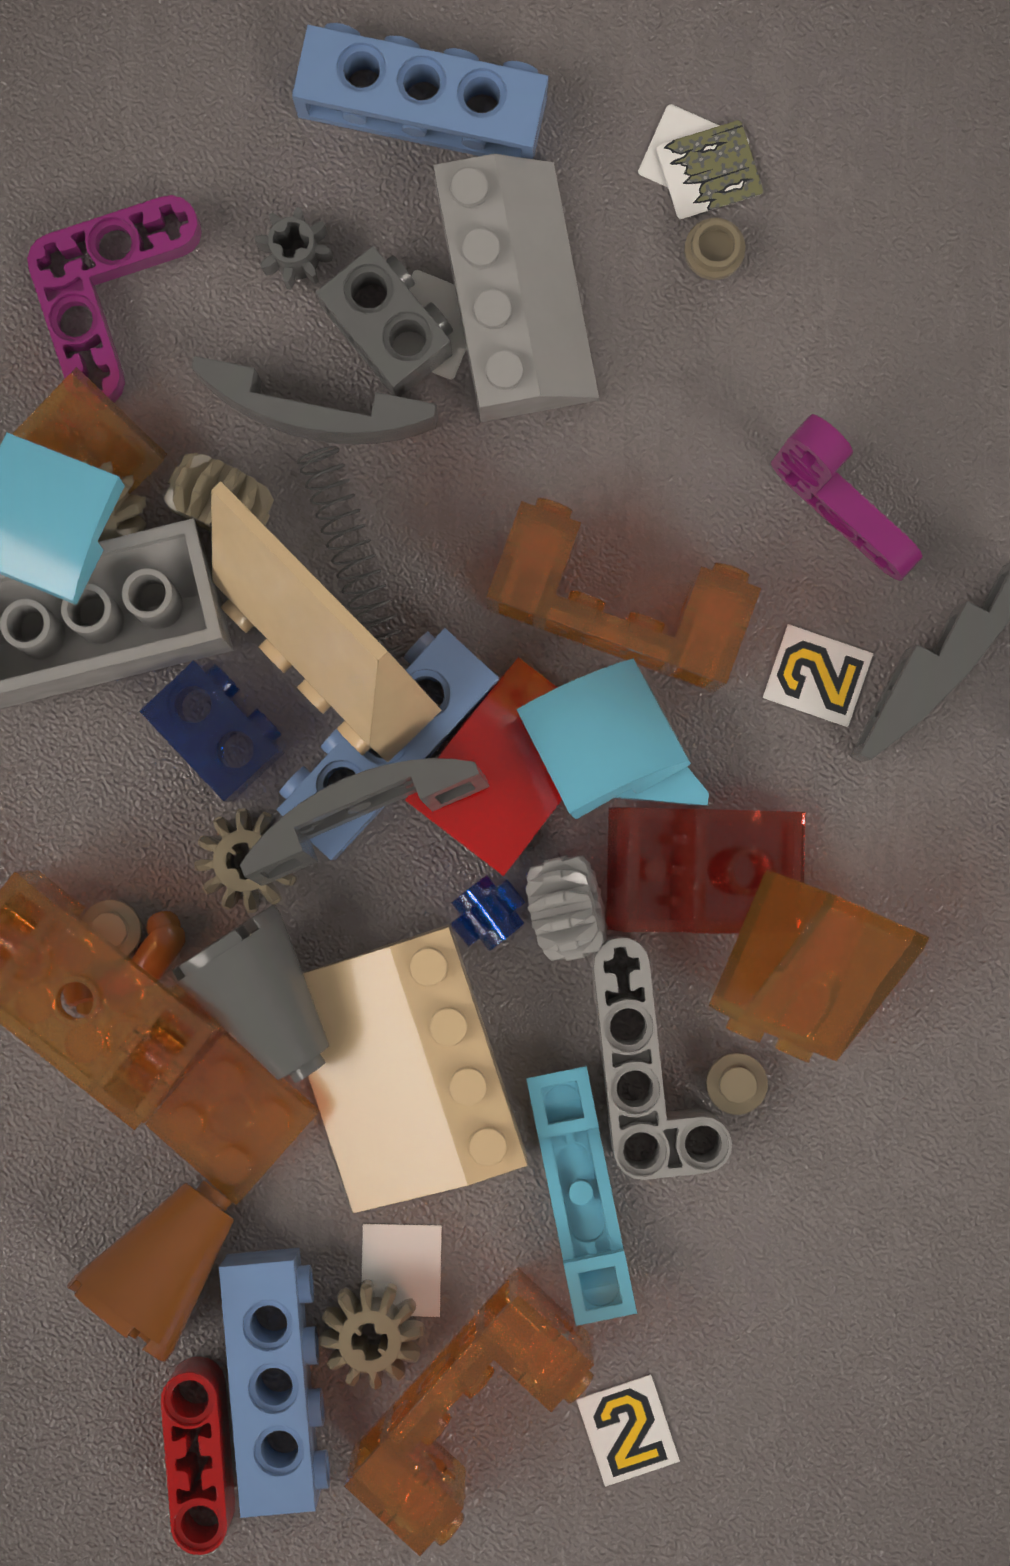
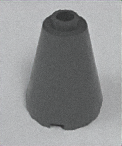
(259, 995)

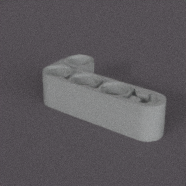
(643, 1055)

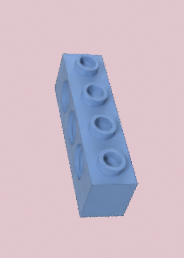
(386, 109)
(465, 686)
(267, 1478)

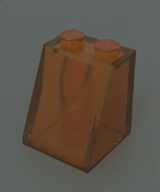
(811, 968)

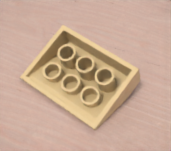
(313, 633)
(409, 1074)

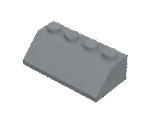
(515, 285)
(139, 613)

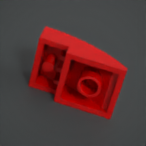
(521, 793)

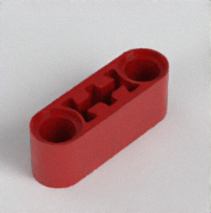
(182, 1467)

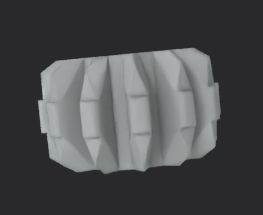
(566, 908)

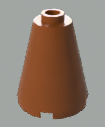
(158, 1268)

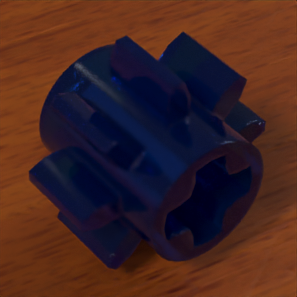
(487, 913)

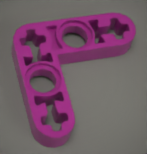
(79, 282)
(810, 468)

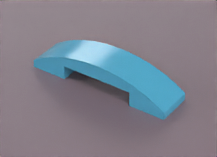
(581, 1196)

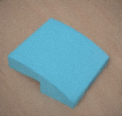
(52, 517)
(603, 737)

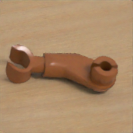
(154, 955)

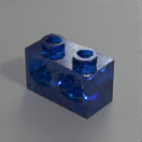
(204, 741)

